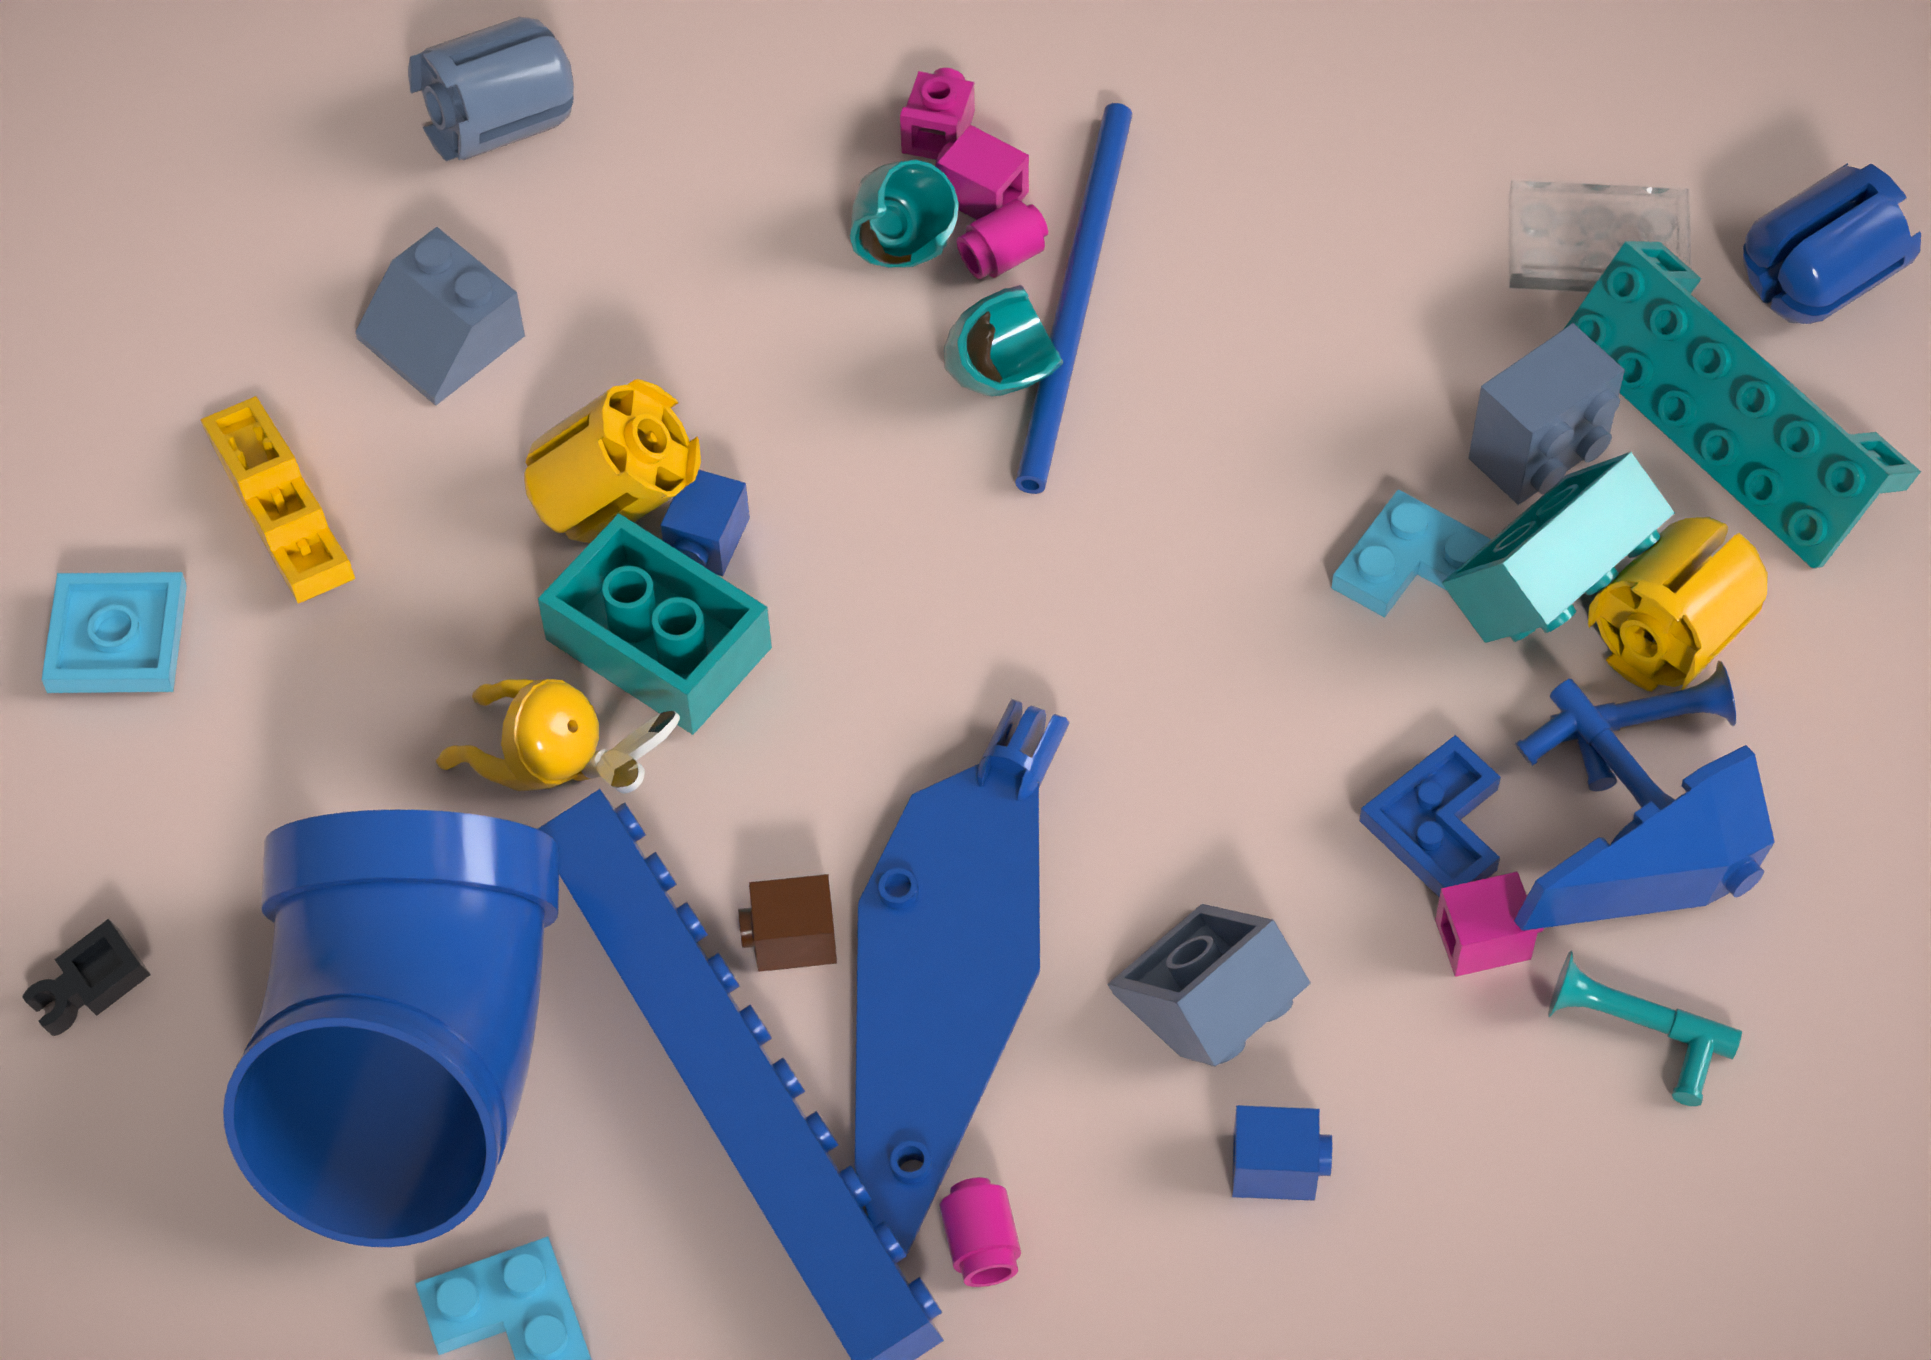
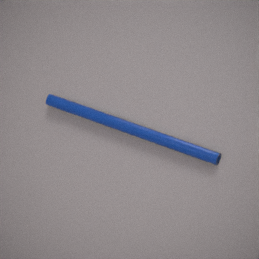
(1074, 298)

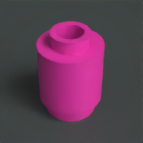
(1002, 239)
(980, 1232)

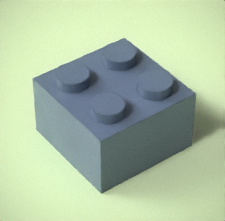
(1546, 414)

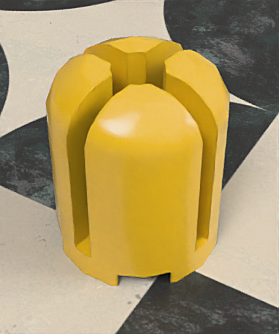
(609, 459)
(1680, 600)

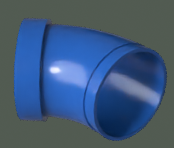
(392, 1018)

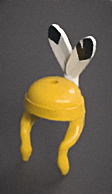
(554, 738)

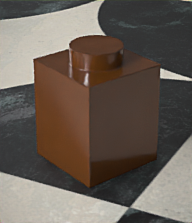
(789, 923)

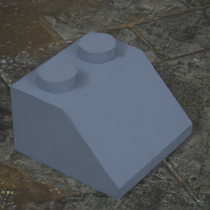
(440, 316)
(1212, 983)

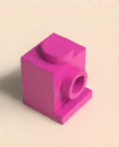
(939, 103)

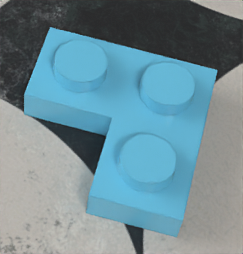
(1400, 544)
(510, 1294)

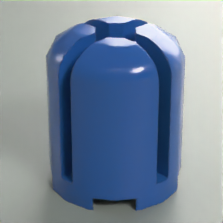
(1829, 244)

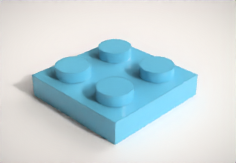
(114, 632)

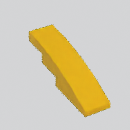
(278, 499)

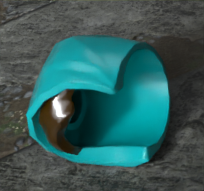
(903, 214)
(1000, 345)

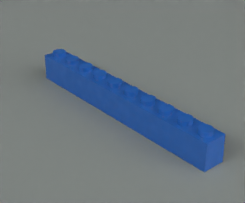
(738, 1087)

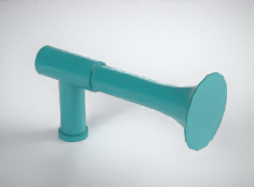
(1700, 1033)

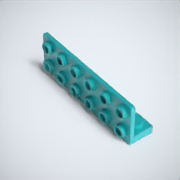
(1733, 406)

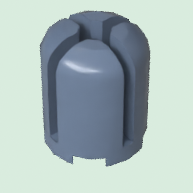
(493, 87)

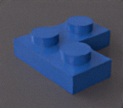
(1423, 816)

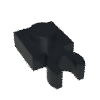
(94, 975)

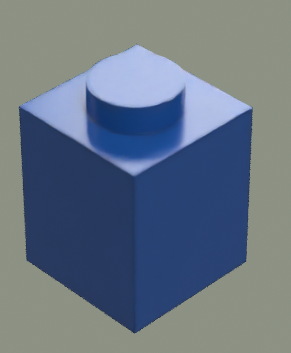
(707, 520)
(1279, 1153)

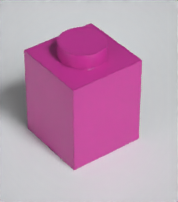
(984, 172)
(1480, 924)

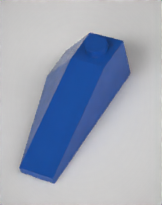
(1668, 857)

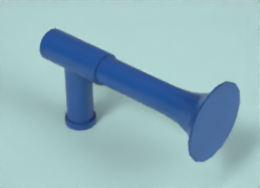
(1710, 696)
(1582, 716)

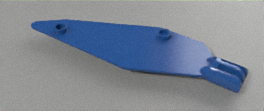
(946, 963)

